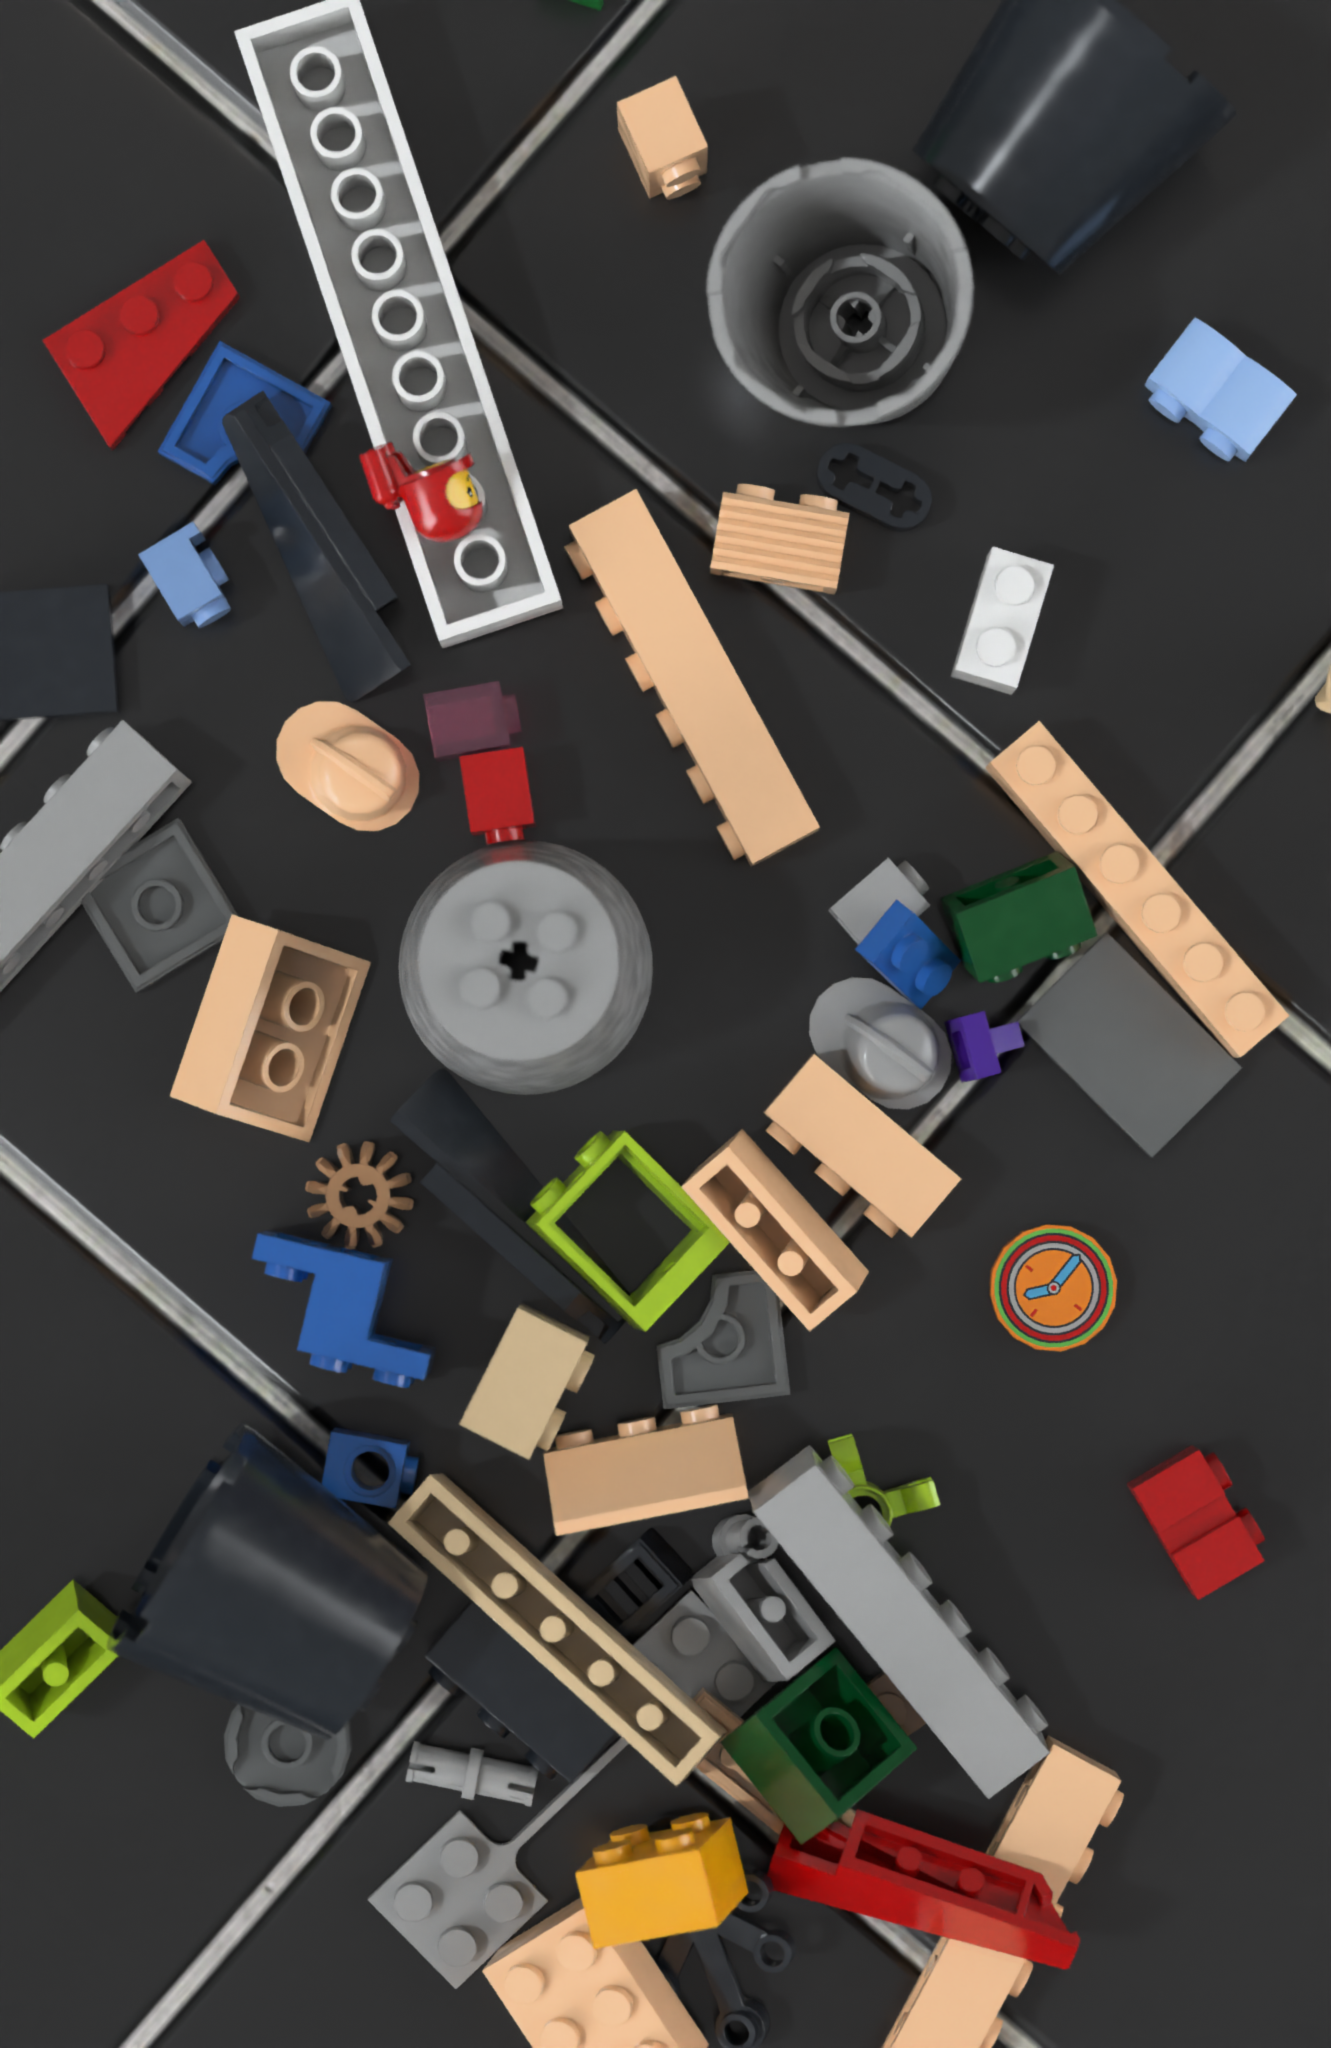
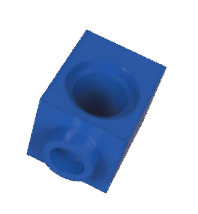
(340, 1475)

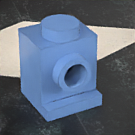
(188, 577)

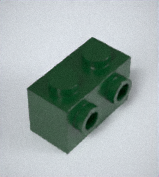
(1019, 918)

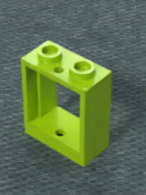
(673, 1273)

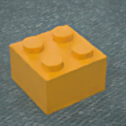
(661, 1880)

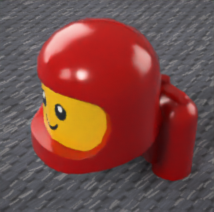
(437, 496)

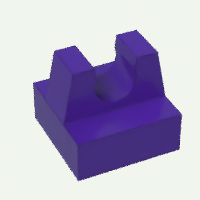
(977, 1046)

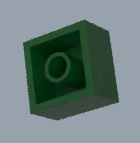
(818, 1745)

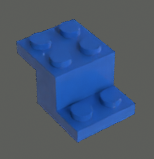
(344, 1308)

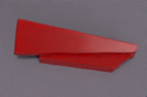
(926, 1886)

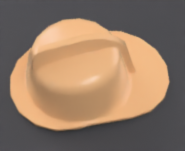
(347, 766)

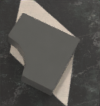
(731, 1350)

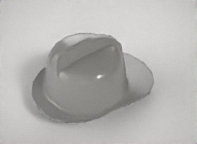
(880, 1043)

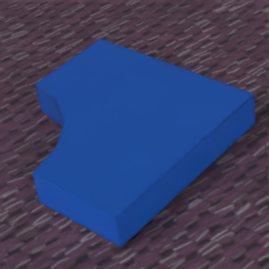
(228, 380)

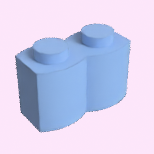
(1218, 391)

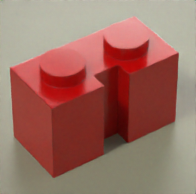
(1196, 1521)

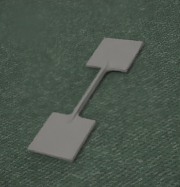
(465, 1892)

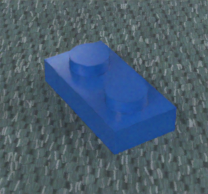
(908, 955)

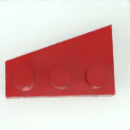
(140, 337)

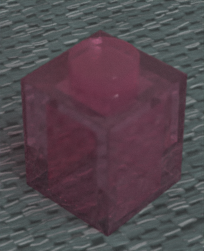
(471, 720)

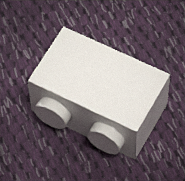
(1002, 620)

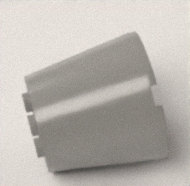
(814, 254)
(561, 1018)

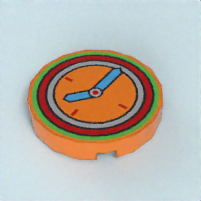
(1053, 1287)

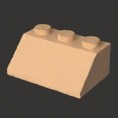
(270, 1029)
(644, 1470)

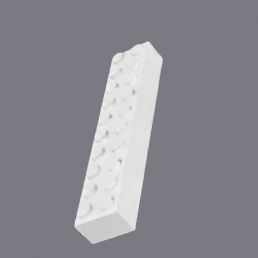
(396, 305)

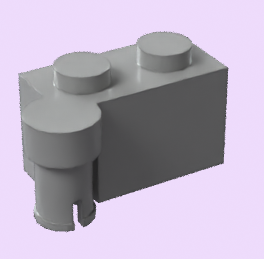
(759, 1601)

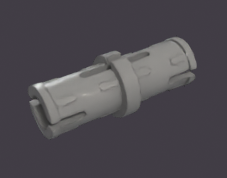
(472, 1773)

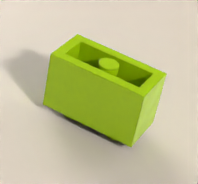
(54, 1658)

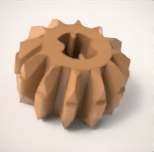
(367, 1175)

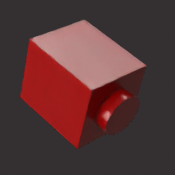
(498, 795)

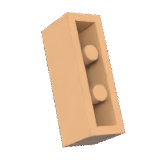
(859, 1148)
(775, 1230)

